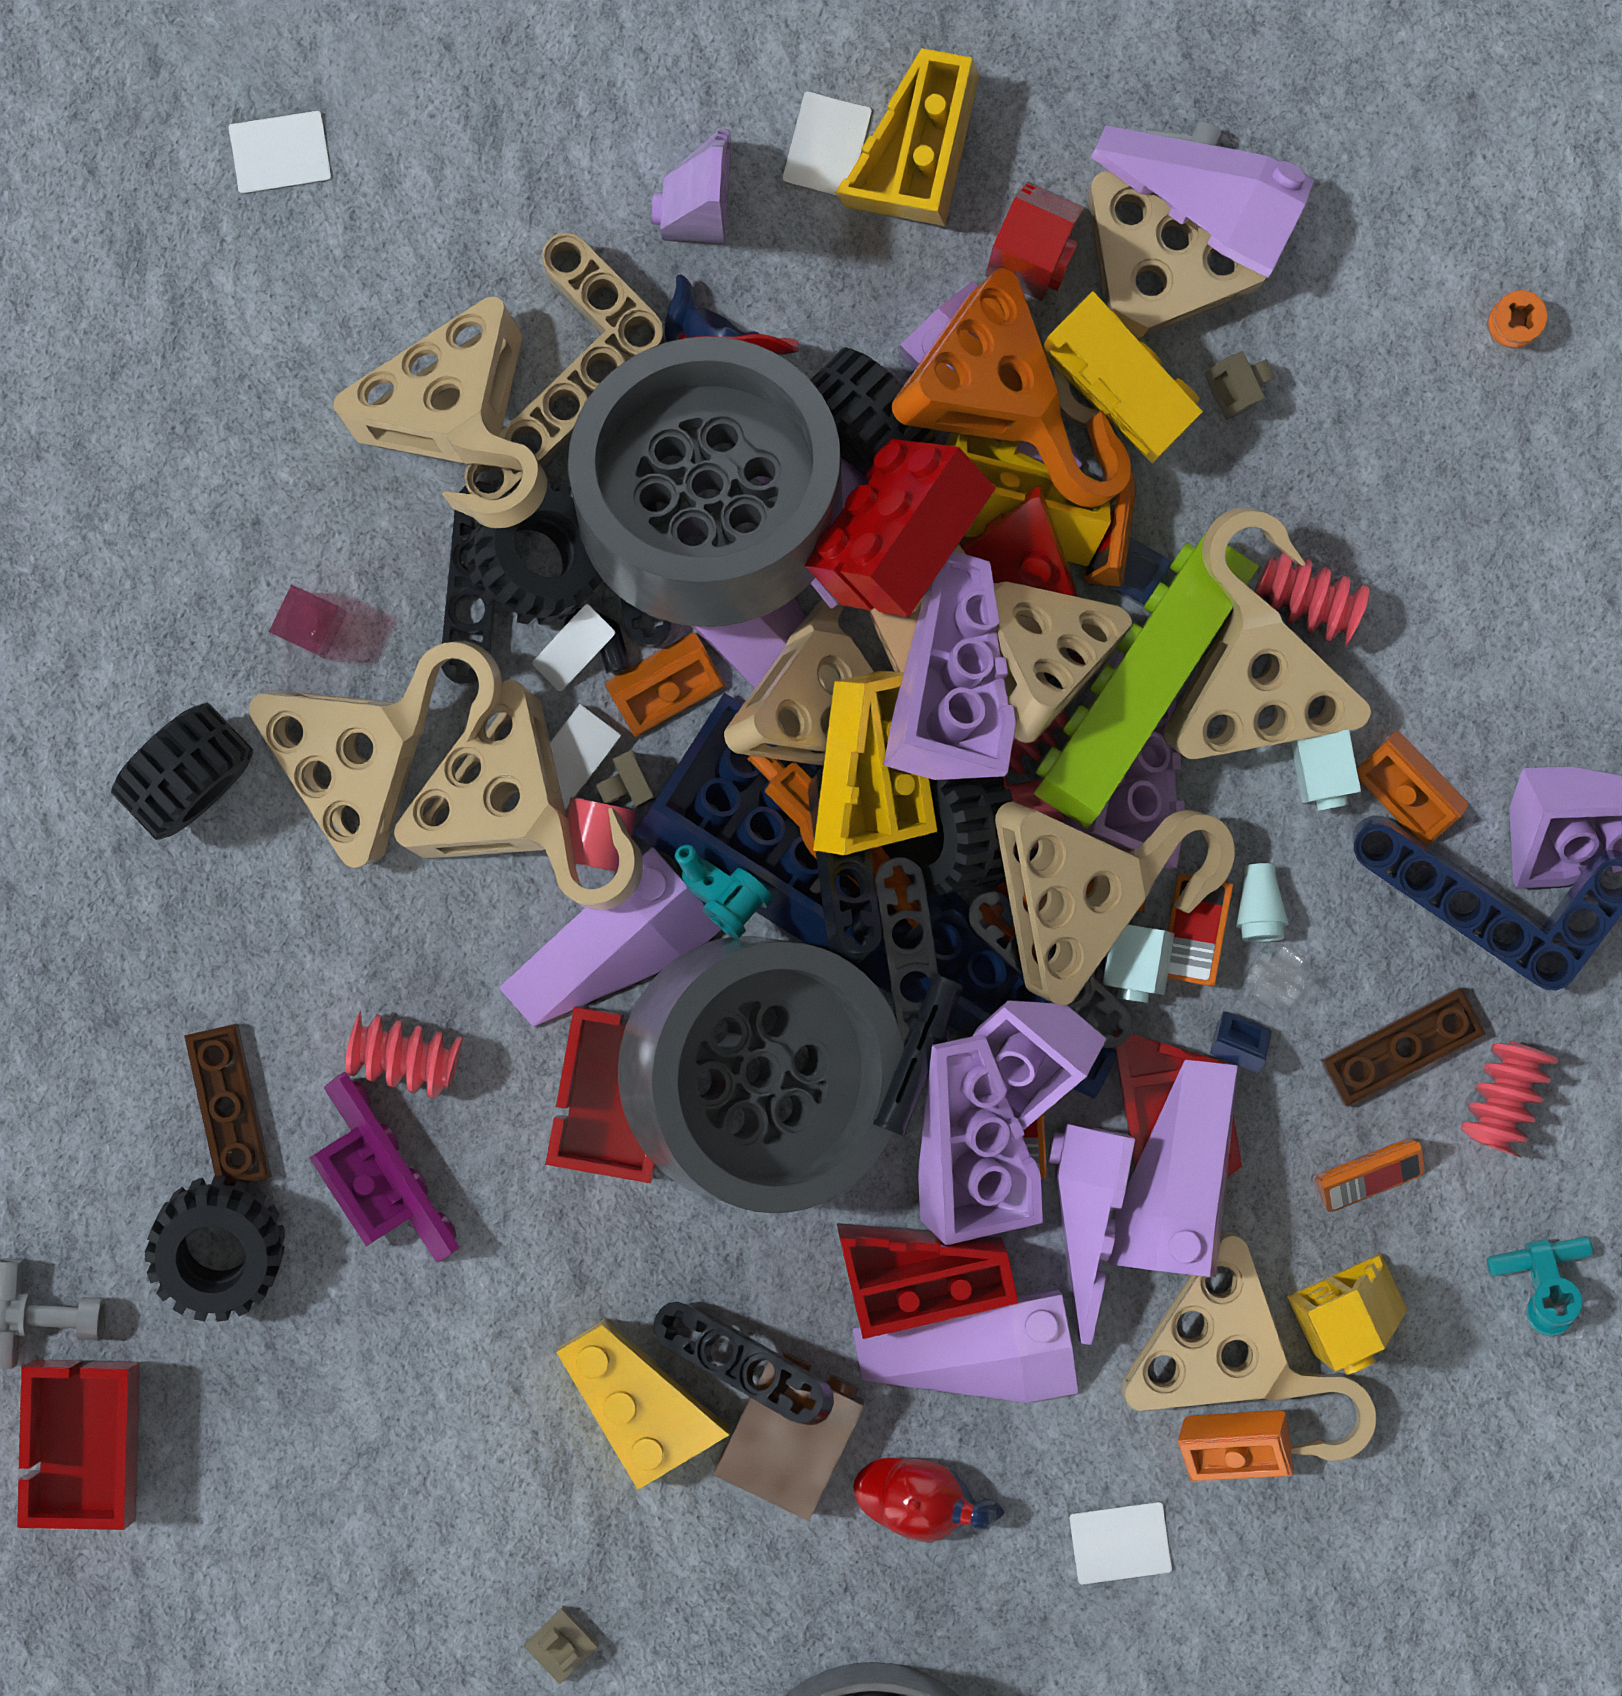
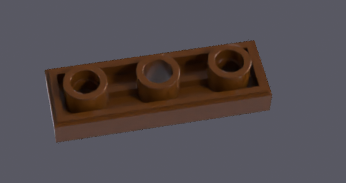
(1373, 1059)
(221, 1072)

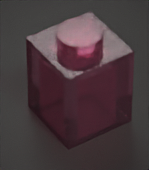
(308, 621)

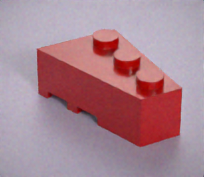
(1036, 240)
(917, 1280)

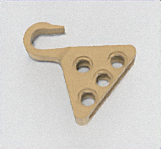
(1138, 248)
(462, 420)
(1041, 643)
(1225, 677)
(796, 692)
(331, 737)
(538, 822)
(1090, 924)
(1264, 1374)

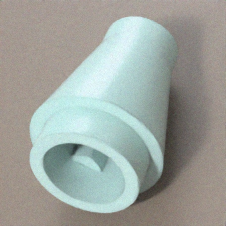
(1261, 905)

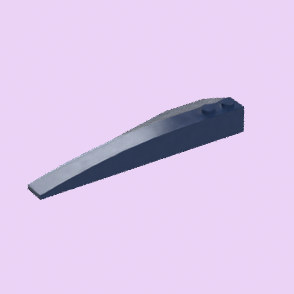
(723, 812)

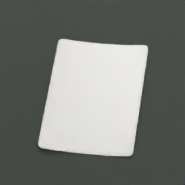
(825, 142)
(279, 151)
(1120, 1543)

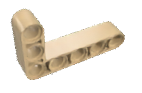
(574, 380)

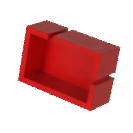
(900, 526)
(595, 1131)
(87, 1443)

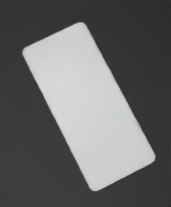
(573, 647)

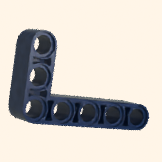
(1495, 909)

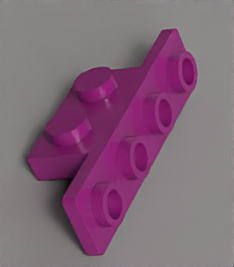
(373, 1179)

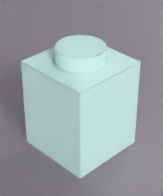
(1326, 769)
(1139, 963)

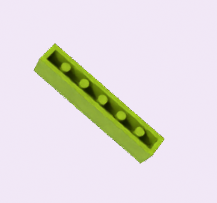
(1139, 688)

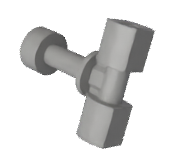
(19, 1314)

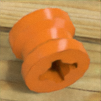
(1508, 327)

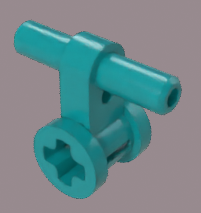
(727, 898)
(1542, 1260)

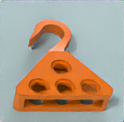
(1006, 391)

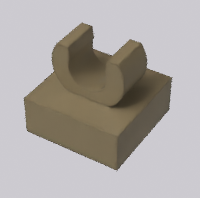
(1238, 384)
(628, 782)
(561, 1645)

